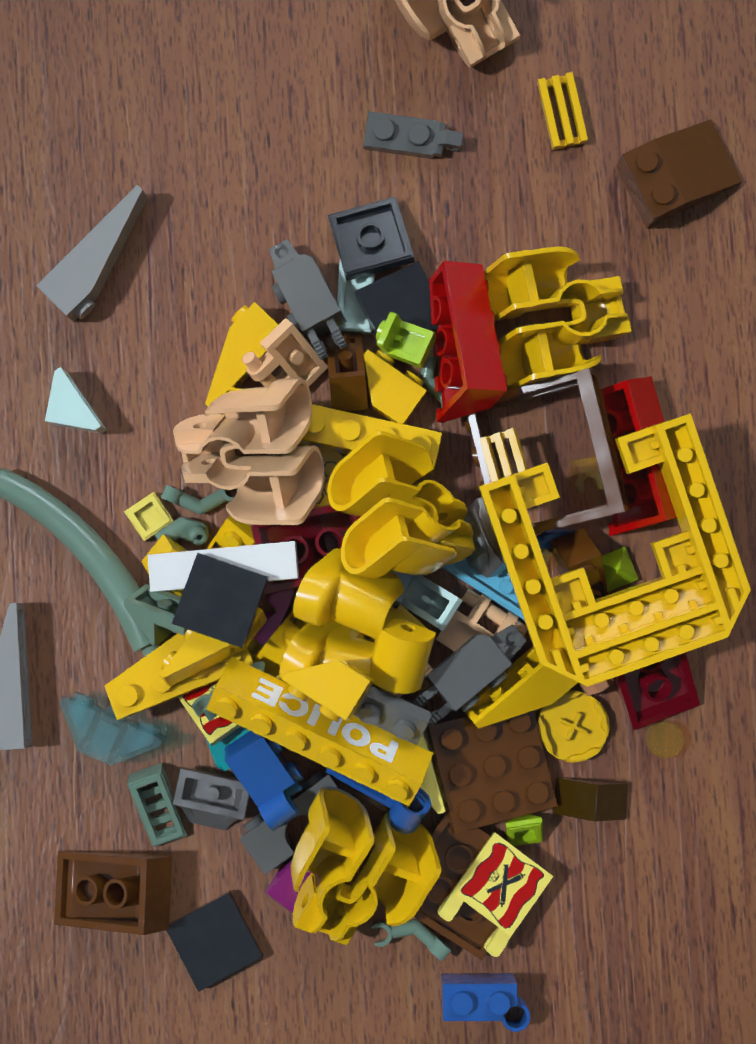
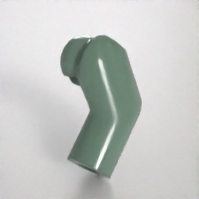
(187, 530)

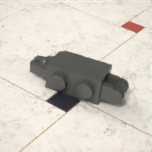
(308, 296)
(470, 669)

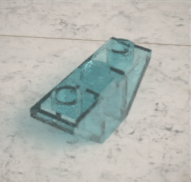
(102, 735)

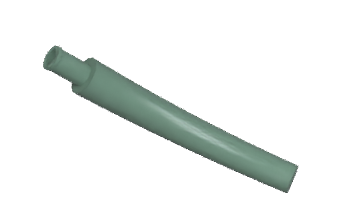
(84, 544)

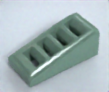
(147, 776)

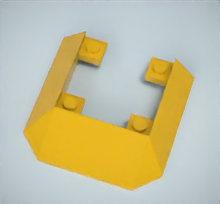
(680, 611)

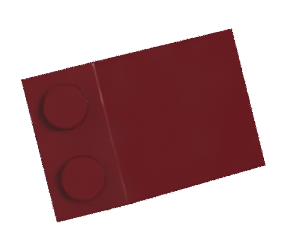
(314, 539)
(657, 691)

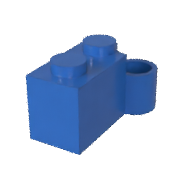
(266, 777)
(482, 998)

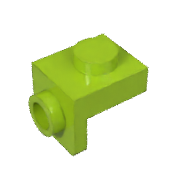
(404, 340)

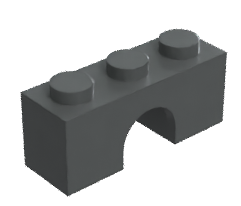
(273, 847)

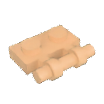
(290, 352)
(464, 627)

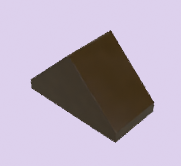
(591, 799)

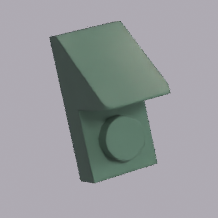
(154, 613)

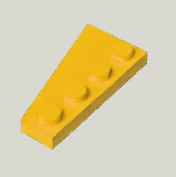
(143, 688)

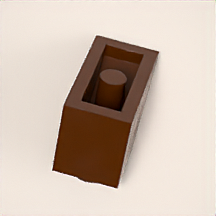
(347, 374)

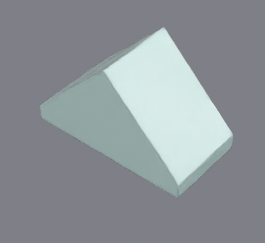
(69, 407)
(430, 601)

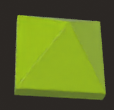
(618, 569)
(524, 830)

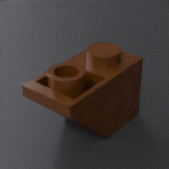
(579, 551)

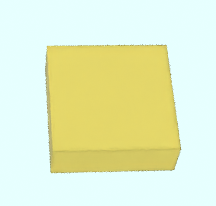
(149, 516)

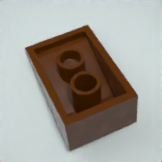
(677, 172)
(113, 891)

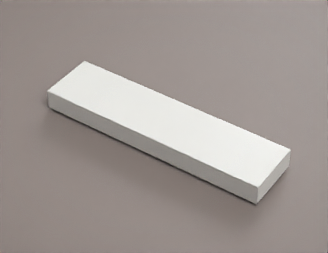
(272, 560)

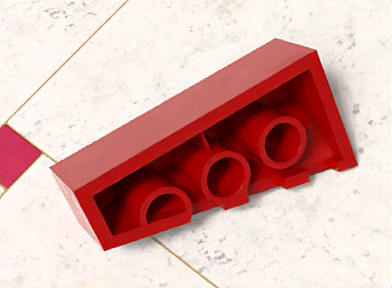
(465, 341)
(630, 408)

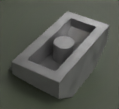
(487, 555)
(210, 798)

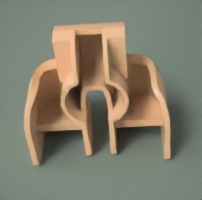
(473, 29)
(256, 422)

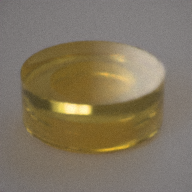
(664, 739)

